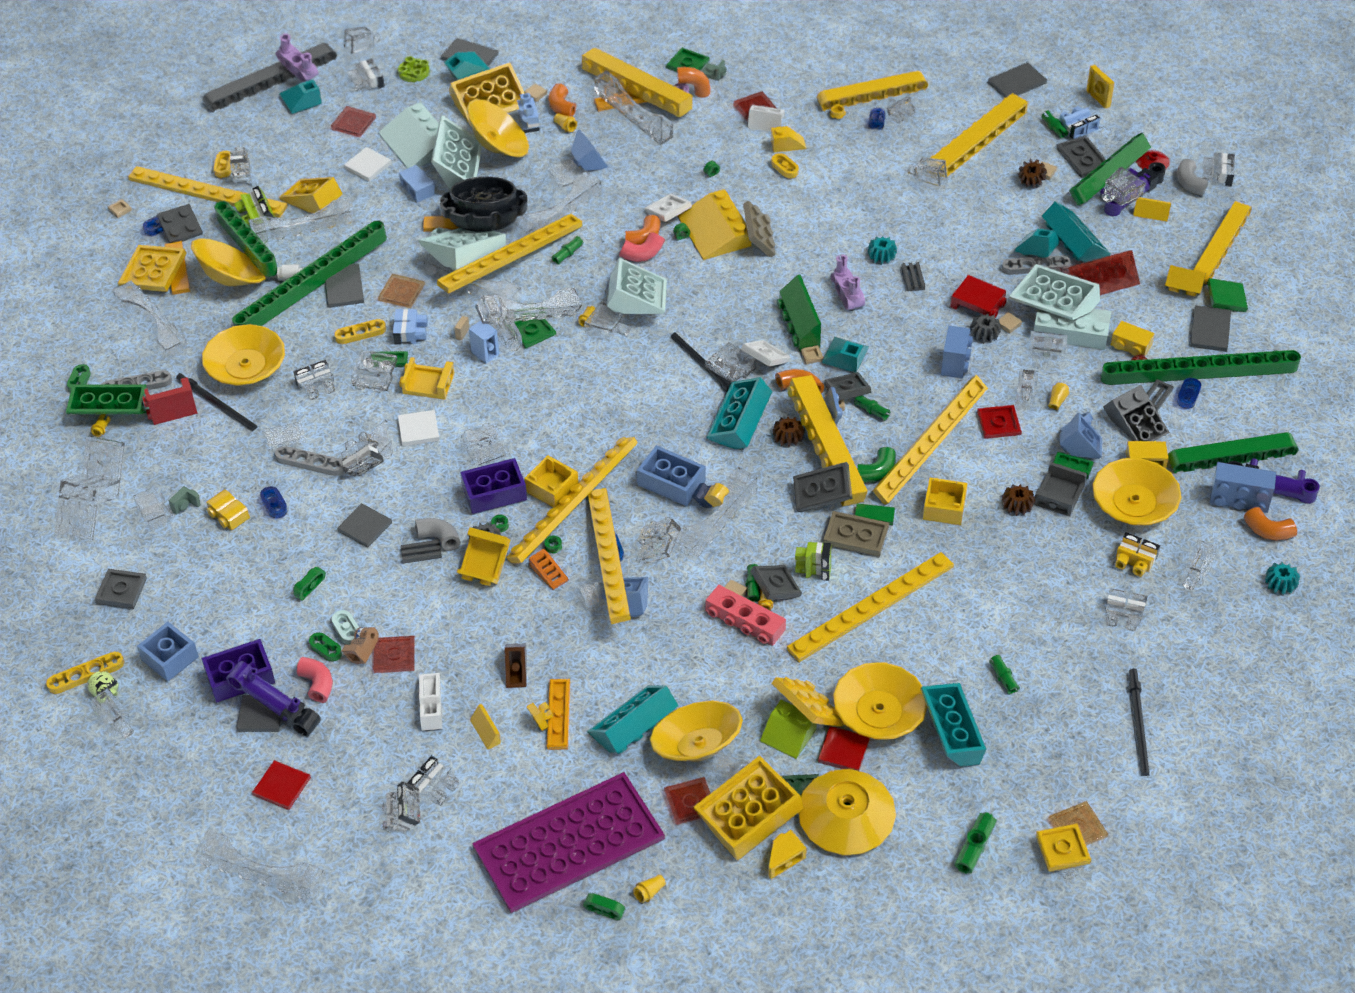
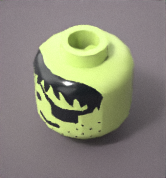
(101, 681)

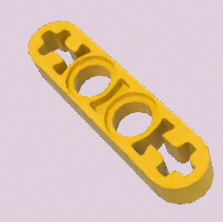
(84, 670)

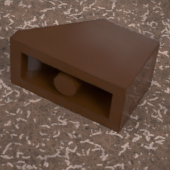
(516, 665)

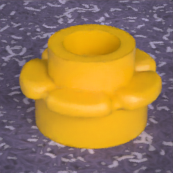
(837, 112)

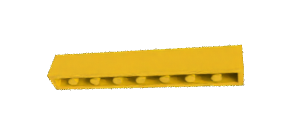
(639, 82)
(982, 132)
(824, 432)

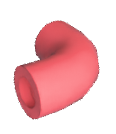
(644, 251)
(320, 677)

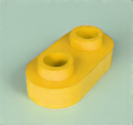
(222, 164)
(787, 168)

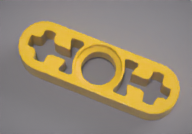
(361, 326)

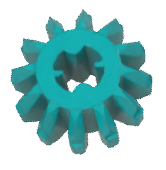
(882, 249)
(1282, 578)

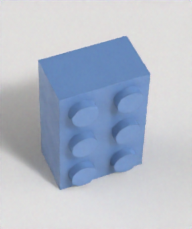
(670, 475)
(1242, 487)

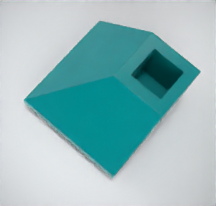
(465, 65)
(301, 96)
(1039, 243)
(845, 354)

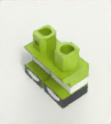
(255, 204)
(814, 560)

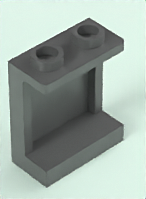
(1060, 489)

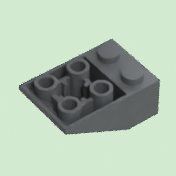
(1136, 416)

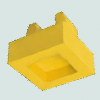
(539, 714)

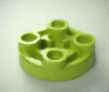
(413, 69)

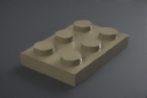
(759, 228)
(856, 533)

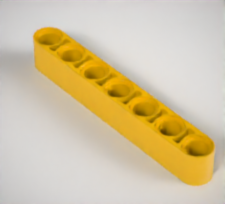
(872, 90)
(1223, 239)

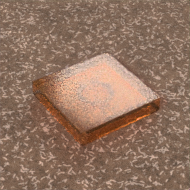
(401, 290)
(1088, 822)

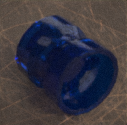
(877, 118)

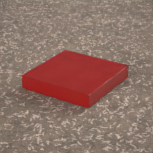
(999, 421)
(843, 749)
(281, 785)

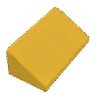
(1152, 209)
(485, 727)

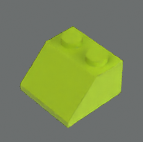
(788, 730)

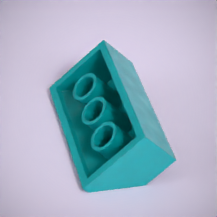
(1074, 233)
(740, 413)
(634, 718)
(954, 723)

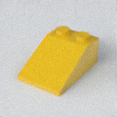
(312, 193)

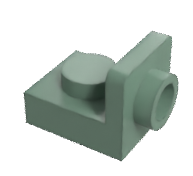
(715, 71)
(182, 499)

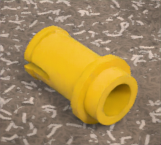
(583, 317)
(99, 427)
(768, 604)

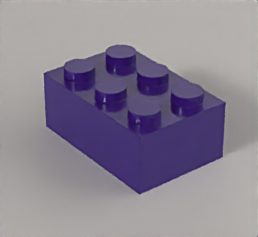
(493, 485)
(222, 663)

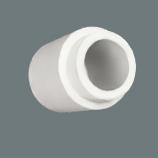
(287, 271)

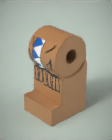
(362, 645)

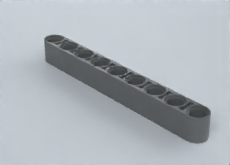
(262, 79)

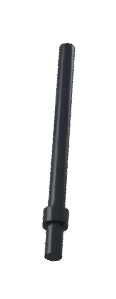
(697, 357)
(221, 405)
(1135, 689)

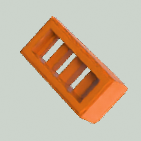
(542, 559)

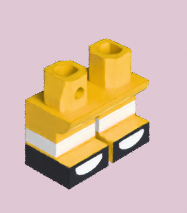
(1140, 557)

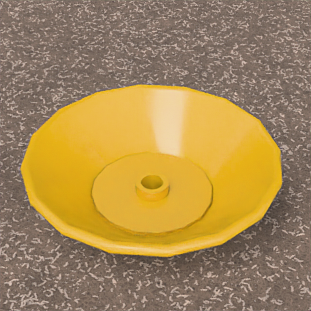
(496, 129)
(225, 263)
(243, 354)
(1136, 491)
(882, 687)
(696, 731)
(847, 827)

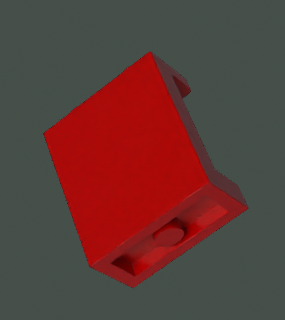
(979, 296)
(170, 404)

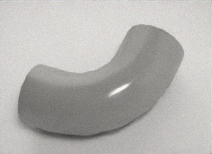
(1189, 180)
(438, 529)

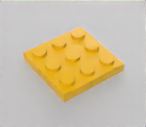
(153, 267)
(808, 701)

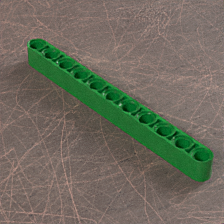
(312, 276)
(1200, 367)

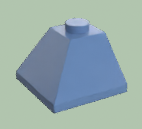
(586, 154)
(1081, 439)
(636, 594)

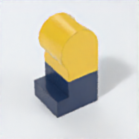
(710, 495)

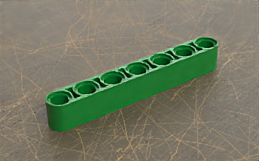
(1096, 178)
(246, 238)
(1238, 450)

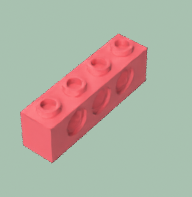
(745, 615)

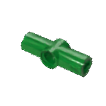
(971, 852)

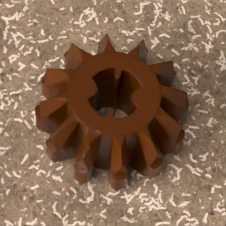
(1032, 173)
(788, 431)
(1018, 499)

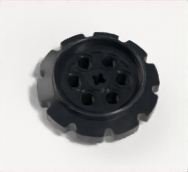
(483, 204)

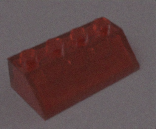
(1110, 271)

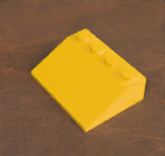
(494, 85)
(716, 225)
(749, 807)

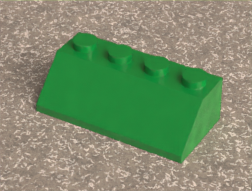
(799, 314)
(106, 399)

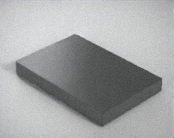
(459, 45)
(1017, 80)
(1081, 154)
(345, 287)
(1210, 328)
(822, 487)

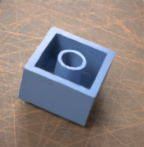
(956, 352)
(167, 651)

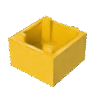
(550, 481)
(945, 501)

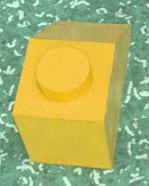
(786, 139)
(785, 853)

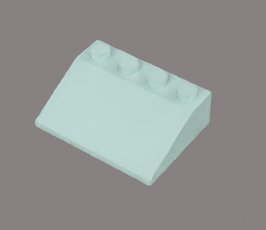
(412, 135)
(455, 153)
(461, 246)
(636, 290)
(1057, 293)
(1085, 331)

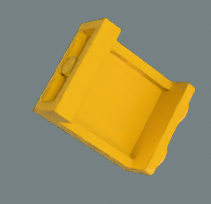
(427, 380)
(484, 557)

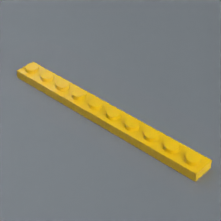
(195, 188)
(509, 253)
(929, 440)
(571, 500)
(609, 556)
(869, 607)

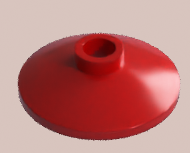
(1152, 156)

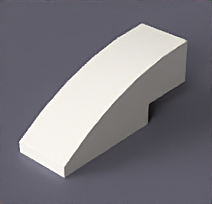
(430, 701)

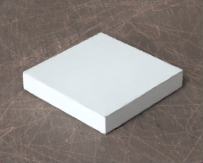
(367, 164)
(668, 207)
(765, 353)
(418, 428)

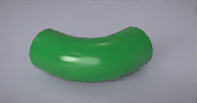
(877, 471)

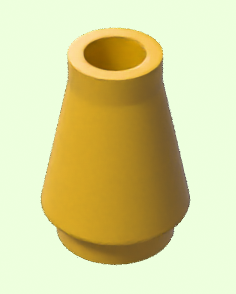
(567, 123)
(1058, 395)
(648, 888)

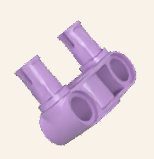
(295, 61)
(847, 285)

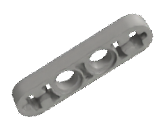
(1032, 261)
(138, 379)
(311, 458)

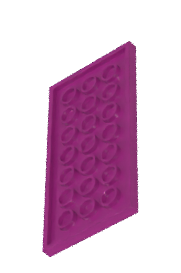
(567, 842)

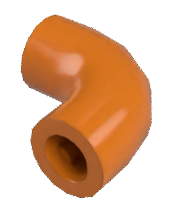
(697, 78)
(558, 103)
(650, 224)
(784, 378)
(1270, 529)

